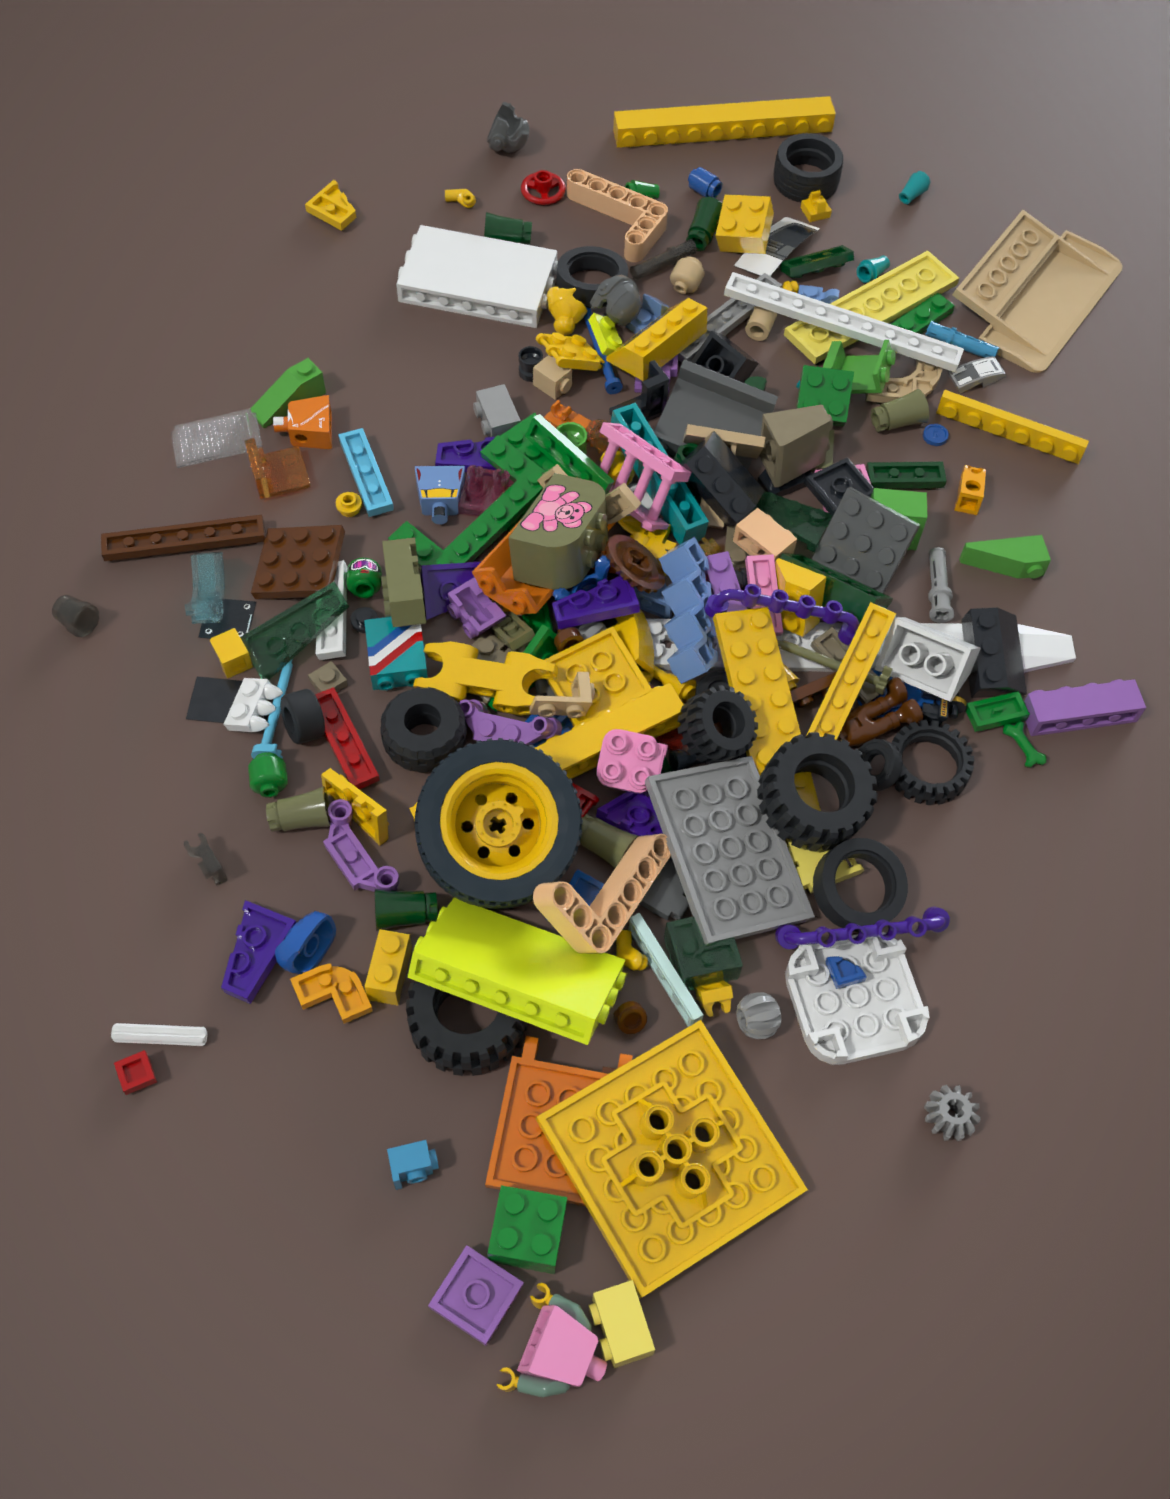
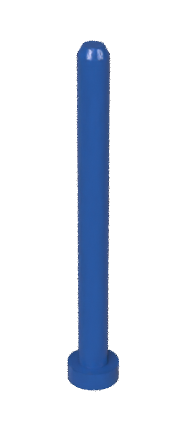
(612, 385)

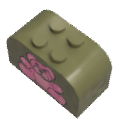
(560, 534)

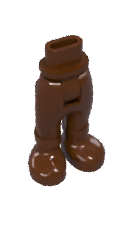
(859, 724)

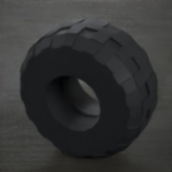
(420, 707)

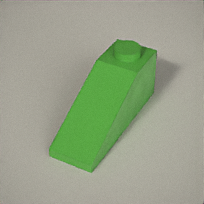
(296, 383)
(1010, 556)

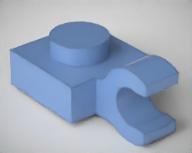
(817, 293)

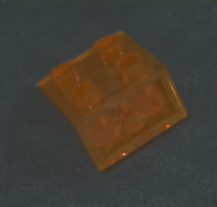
(277, 470)

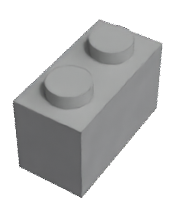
(495, 410)

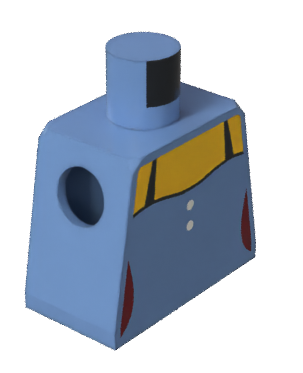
(439, 490)

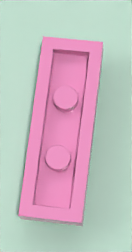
(762, 573)

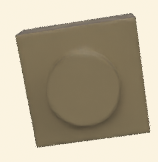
(327, 677)

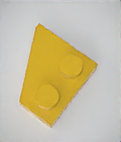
(332, 206)

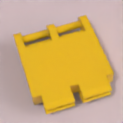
(570, 351)

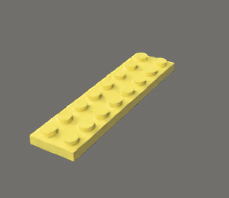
(880, 299)

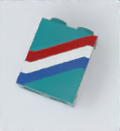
(394, 654)

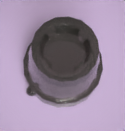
(76, 615)

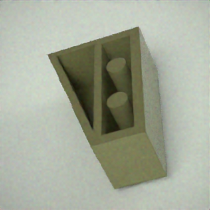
(402, 583)

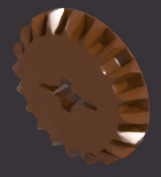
(626, 554)

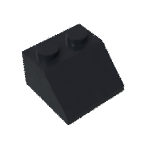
(725, 358)

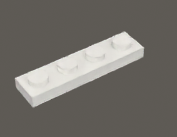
(332, 640)

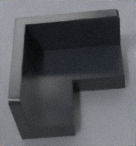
(653, 394)

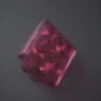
(482, 489)

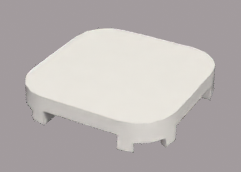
(862, 1018)

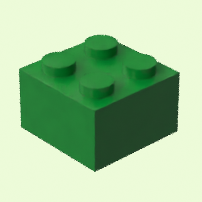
(826, 388)
(527, 1229)

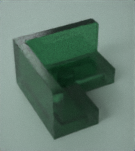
(696, 961)

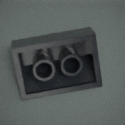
(722, 480)
(999, 661)

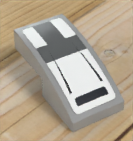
(979, 371)

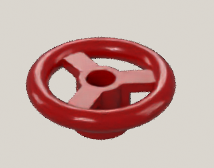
(543, 182)

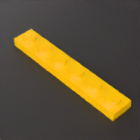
(1012, 427)
(852, 671)

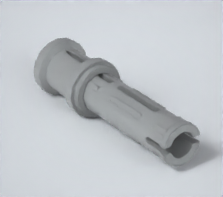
(940, 593)

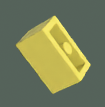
(622, 1324)

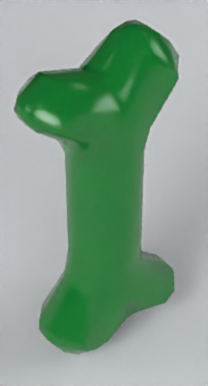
(1032, 755)

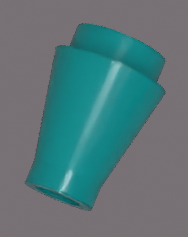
(915, 186)
(872, 268)

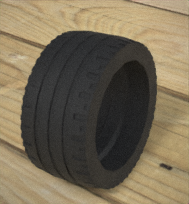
(813, 151)

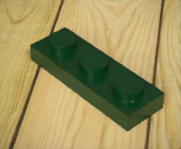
(817, 261)
(906, 475)

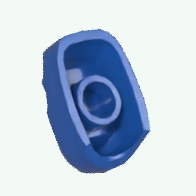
(306, 943)

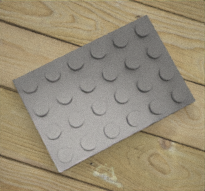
(725, 852)

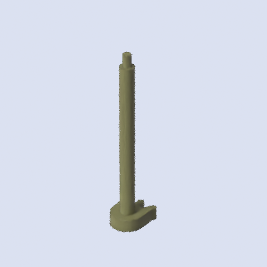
(879, 681)

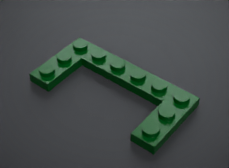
(494, 519)

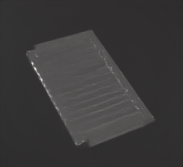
(214, 437)

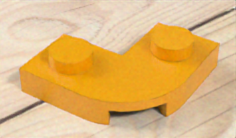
(334, 983)

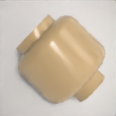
(687, 275)

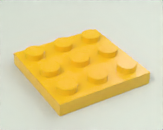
(609, 669)

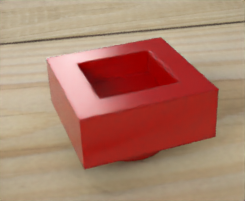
(135, 1072)

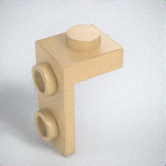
(573, 706)

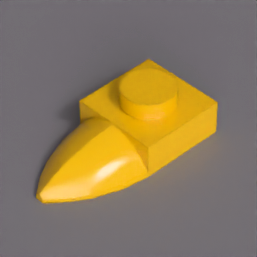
(632, 525)

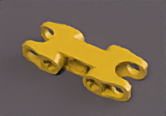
(504, 681)

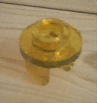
(710, 546)

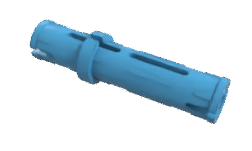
(961, 340)

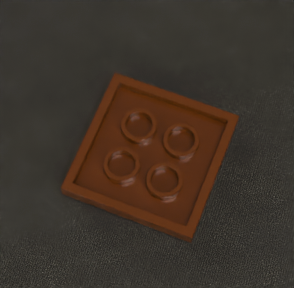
(297, 561)

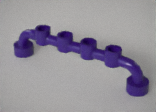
(779, 601)
(933, 919)

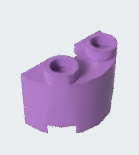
(474, 609)

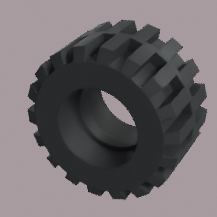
(735, 719)

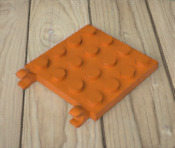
(520, 1149)

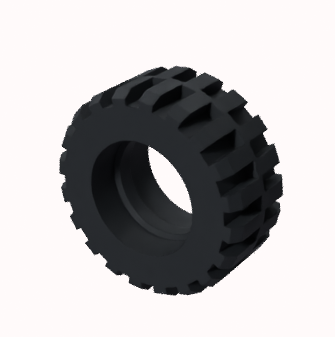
(840, 767)
(455, 1049)

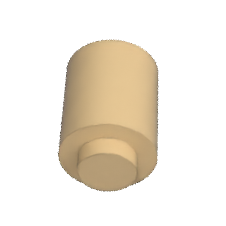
(760, 323)

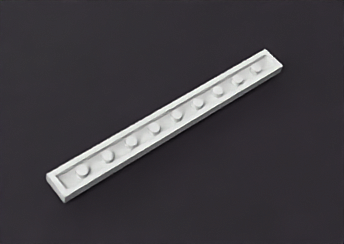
(843, 321)

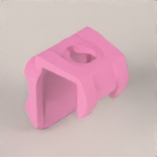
(629, 759)

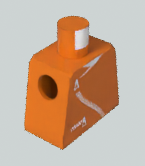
(307, 423)

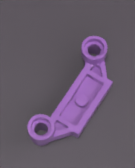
(492, 726)
(351, 855)

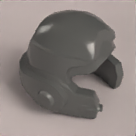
(508, 130)
(621, 298)

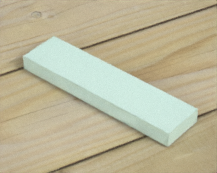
(664, 970)

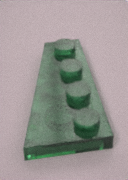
(801, 520)
(288, 633)

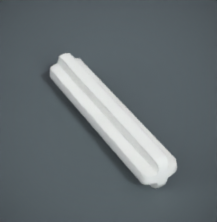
(159, 1034)

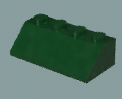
(838, 587)

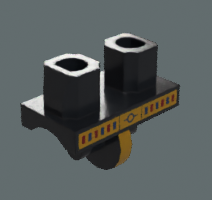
(941, 708)

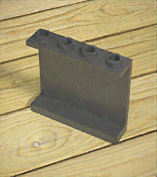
(714, 402)

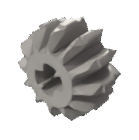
(965, 1115)

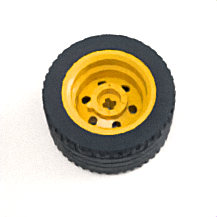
(494, 771)

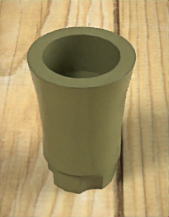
(901, 412)
(299, 811)
(605, 840)

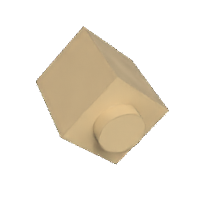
(551, 378)

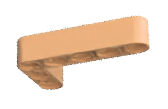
(643, 213)
(598, 925)

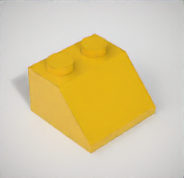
(798, 582)

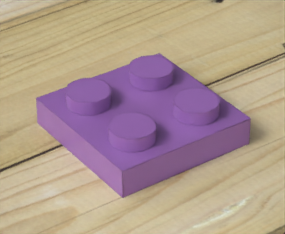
(476, 1295)

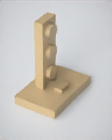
(739, 443)

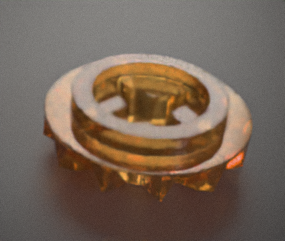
(594, 435)

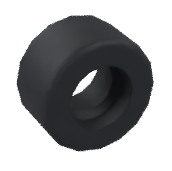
(302, 716)

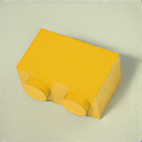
(388, 967)

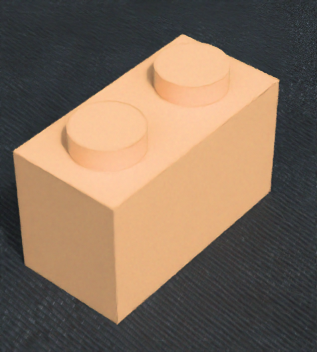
(763, 536)

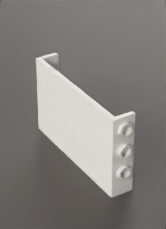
(477, 276)

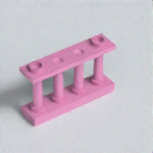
(652, 461)

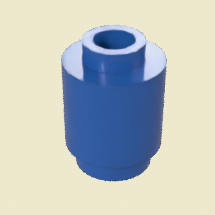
(704, 182)

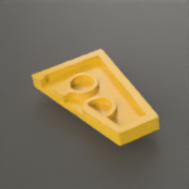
(366, 811)

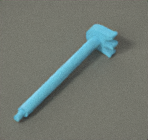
(266, 744)

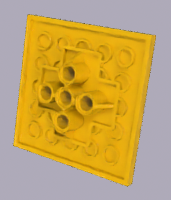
(658, 1221)

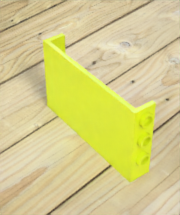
(517, 970)

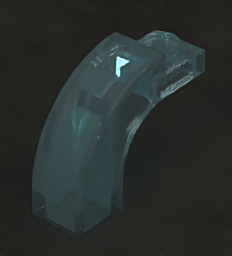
(208, 588)

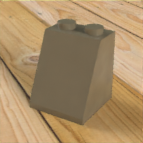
(794, 442)

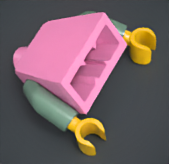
(557, 1350)

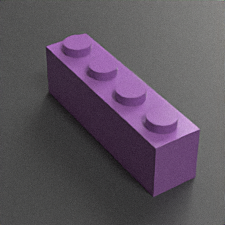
(1083, 707)

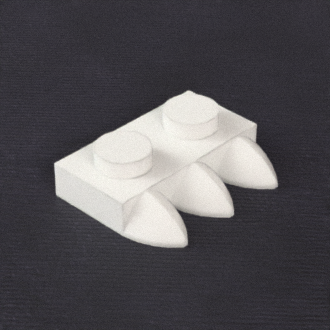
(251, 704)

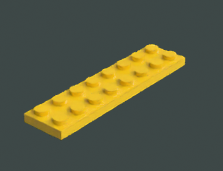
(757, 671)

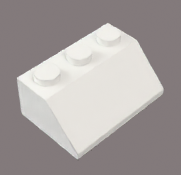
(927, 658)

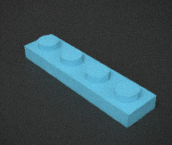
(366, 472)

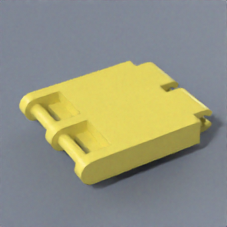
(807, 861)

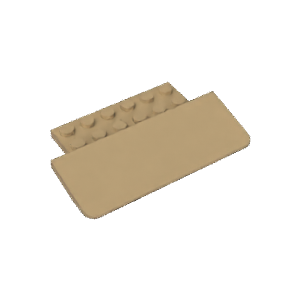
(1036, 290)

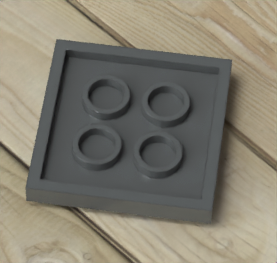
(865, 540)

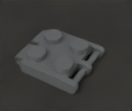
(666, 894)

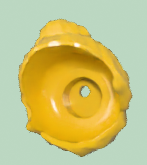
(565, 309)

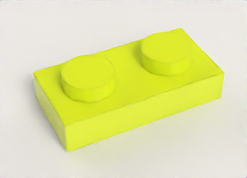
(605, 333)

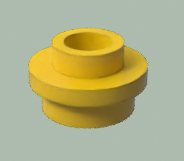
(349, 504)

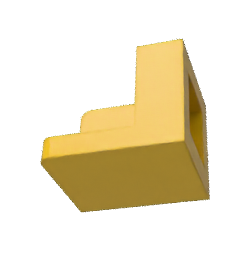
(231, 653)

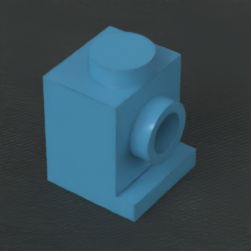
(411, 1163)

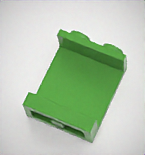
(869, 371)

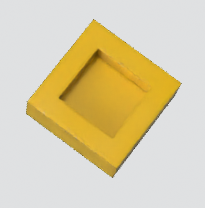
(816, 207)
(714, 992)

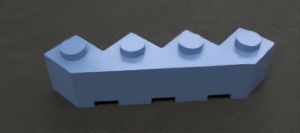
(686, 596)

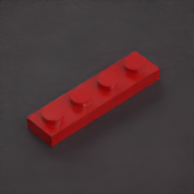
(346, 741)

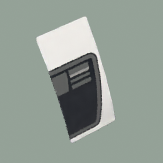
(782, 240)

